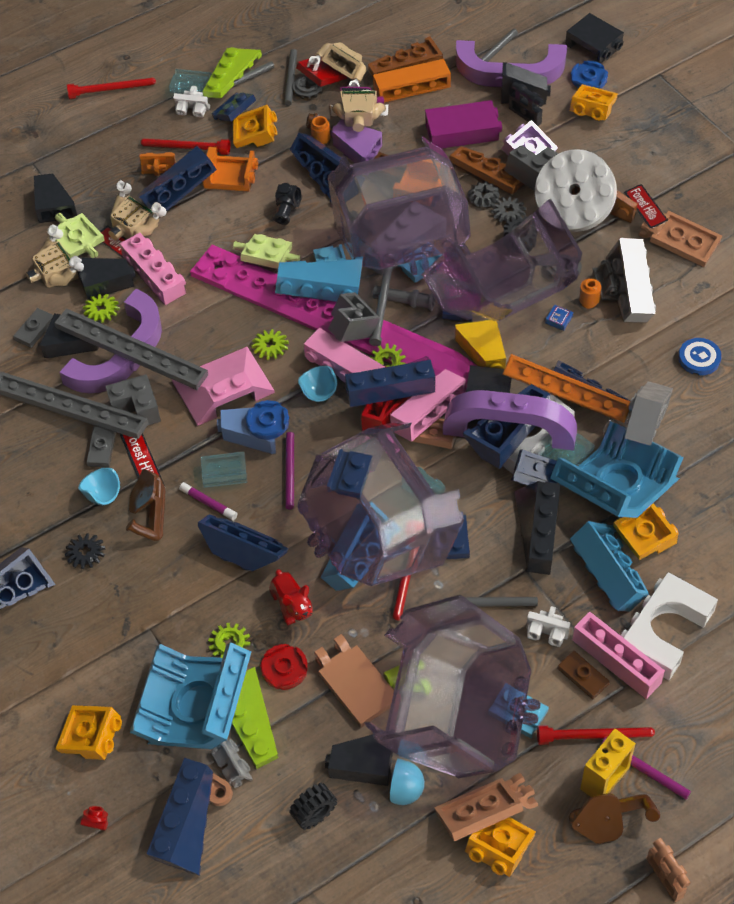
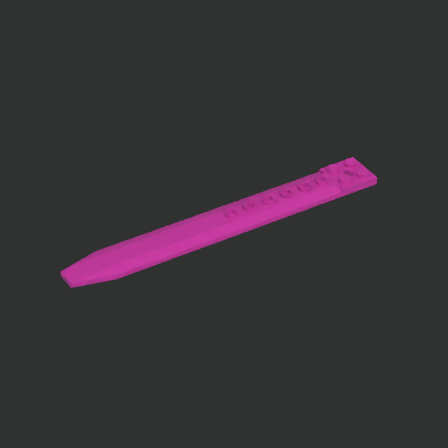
(259, 288)

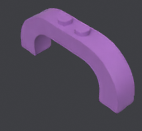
(490, 73)
(95, 377)
(511, 408)

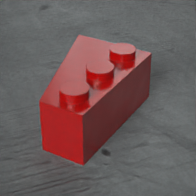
(379, 413)

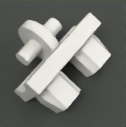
(193, 100)
(549, 624)

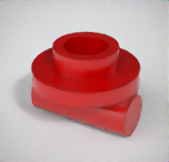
(95, 818)

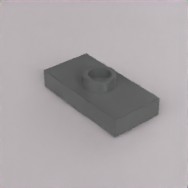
(33, 328)
(101, 447)

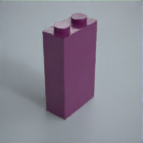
(463, 124)

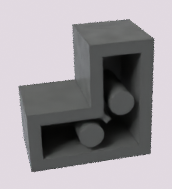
(527, 165)
(352, 318)
(135, 396)

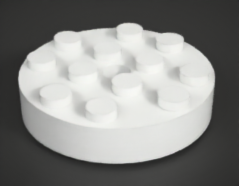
(585, 171)

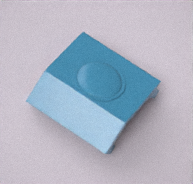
(621, 473)
(190, 698)

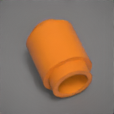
(320, 129)
(590, 293)

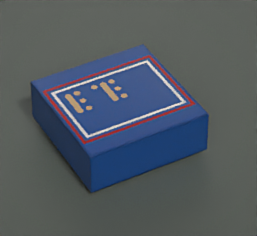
(559, 317)

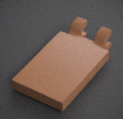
(683, 238)
(355, 681)
(485, 806)

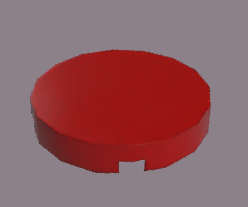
(284, 666)

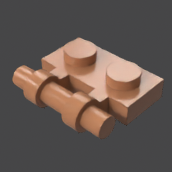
(668, 870)

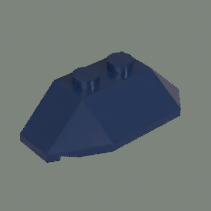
(240, 543)

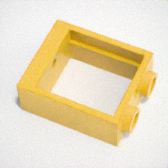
(606, 769)

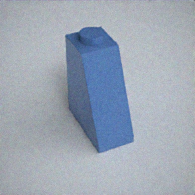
(235, 430)

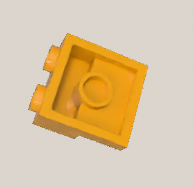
(593, 102)
(255, 127)
(647, 532)
(89, 731)
(500, 845)

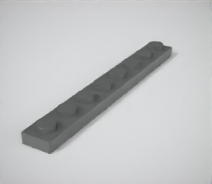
(131, 349)
(72, 406)

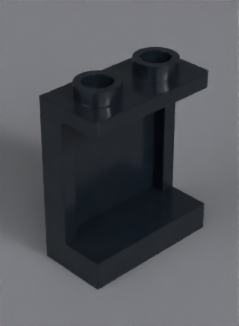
(595, 36)

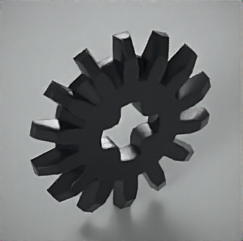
(90, 557)

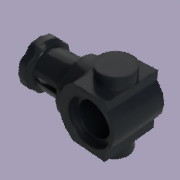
(286, 198)

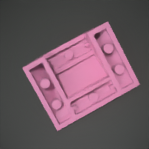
(226, 381)

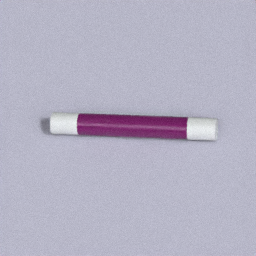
(208, 501)

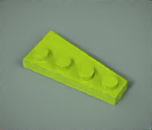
(229, 69)
(252, 722)

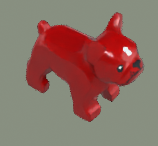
(292, 598)

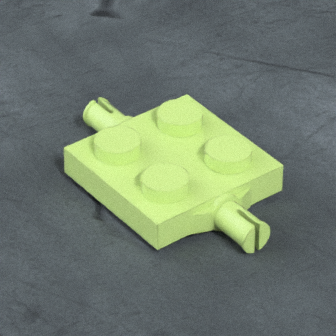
(78, 235)
(266, 251)

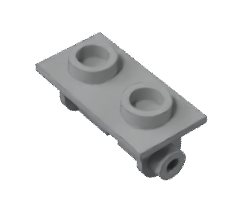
(237, 767)

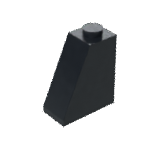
(533, 81)
(52, 199)
(105, 276)
(59, 343)
(360, 761)

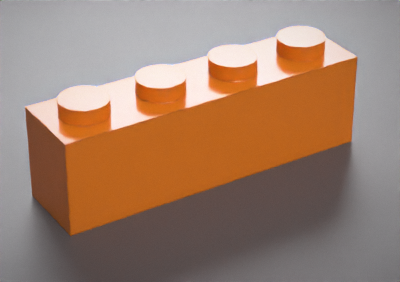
(412, 80)

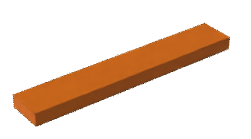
(567, 388)

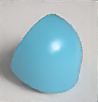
(318, 383)
(100, 486)
(406, 783)

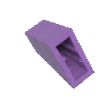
(356, 145)

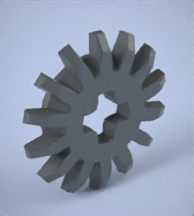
(499, 208)

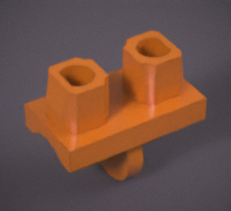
(156, 163)

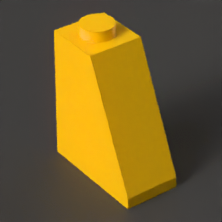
(482, 343)

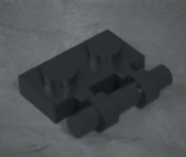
(526, 108)

